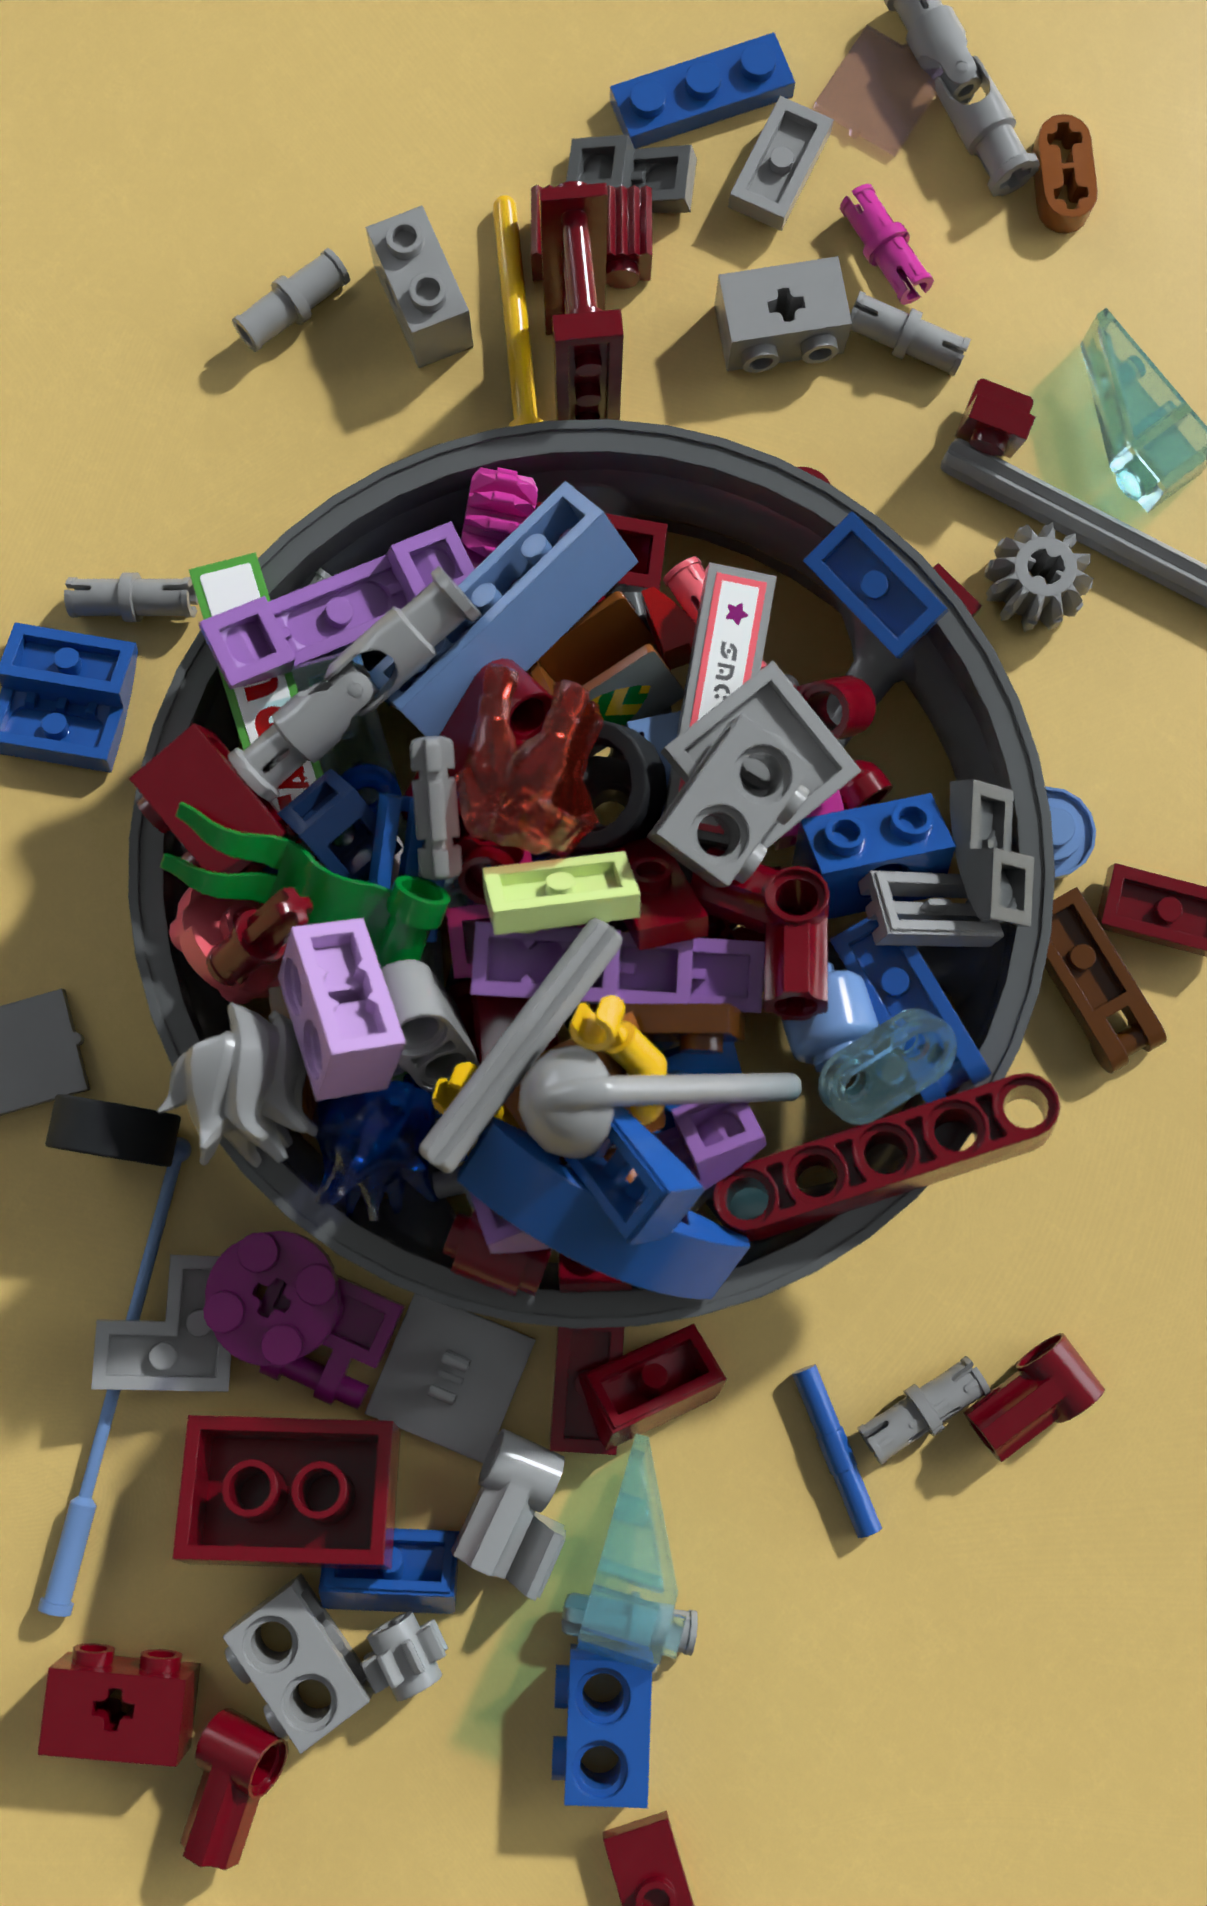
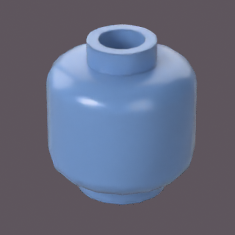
(846, 1020)

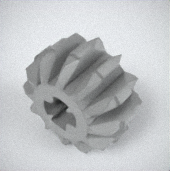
(1045, 559)

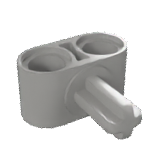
(429, 1023)

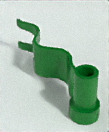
(394, 918)

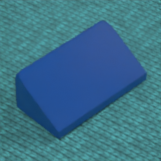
(420, 1577)

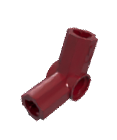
(793, 944)

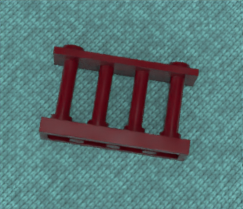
(574, 294)

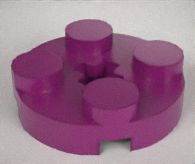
(235, 1311)

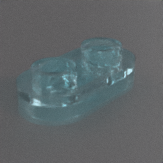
(883, 1067)

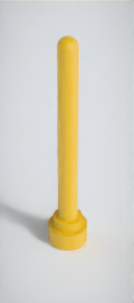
(515, 312)

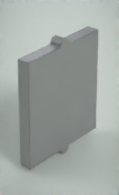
(39, 1052)

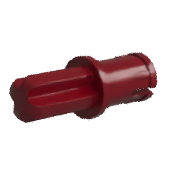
(258, 937)

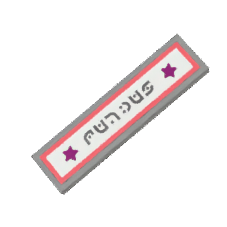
(723, 656)

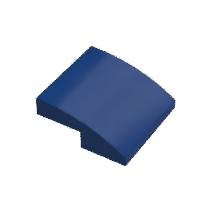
(64, 696)

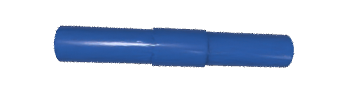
(837, 1451)

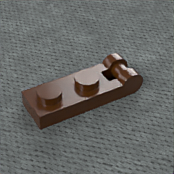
(1098, 984)

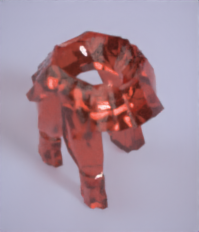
(532, 791)

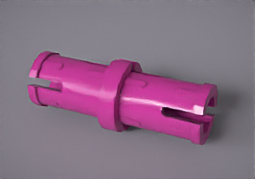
(886, 244)

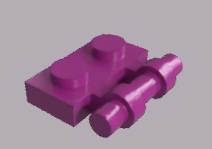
(360, 1334)

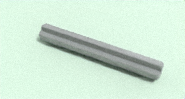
(520, 1046)

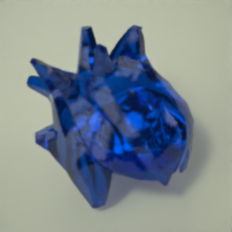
(374, 1145)

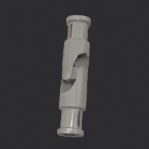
(984, 126)
(319, 715)

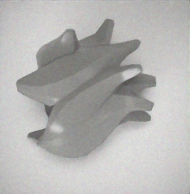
(244, 1086)

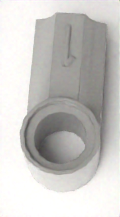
(514, 1485)

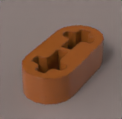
(1076, 173)

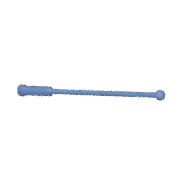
(82, 1508)

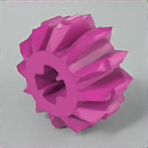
(494, 509)

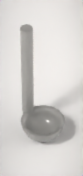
(571, 1097)

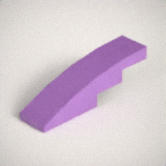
(668, 974)

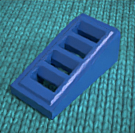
(658, 1194)

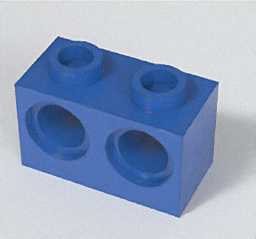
(616, 1724)

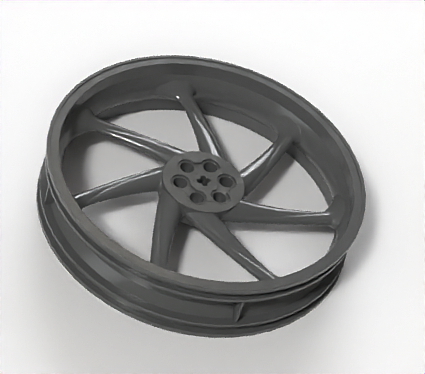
(705, 492)

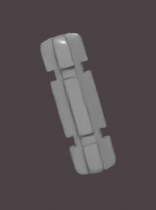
(436, 807)

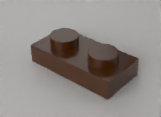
(697, 1026)

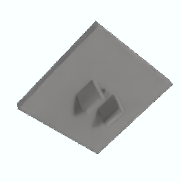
(450, 1377)

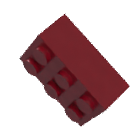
(288, 1492)

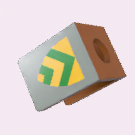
(614, 660)

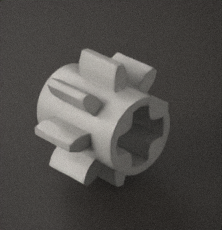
(404, 1656)

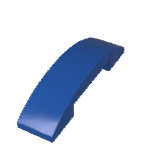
(555, 1207)

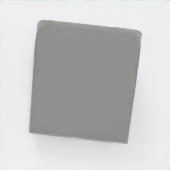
(536, 1556)

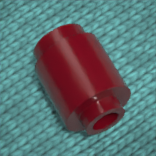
(496, 1270)

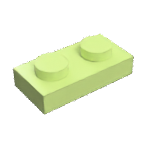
(560, 893)

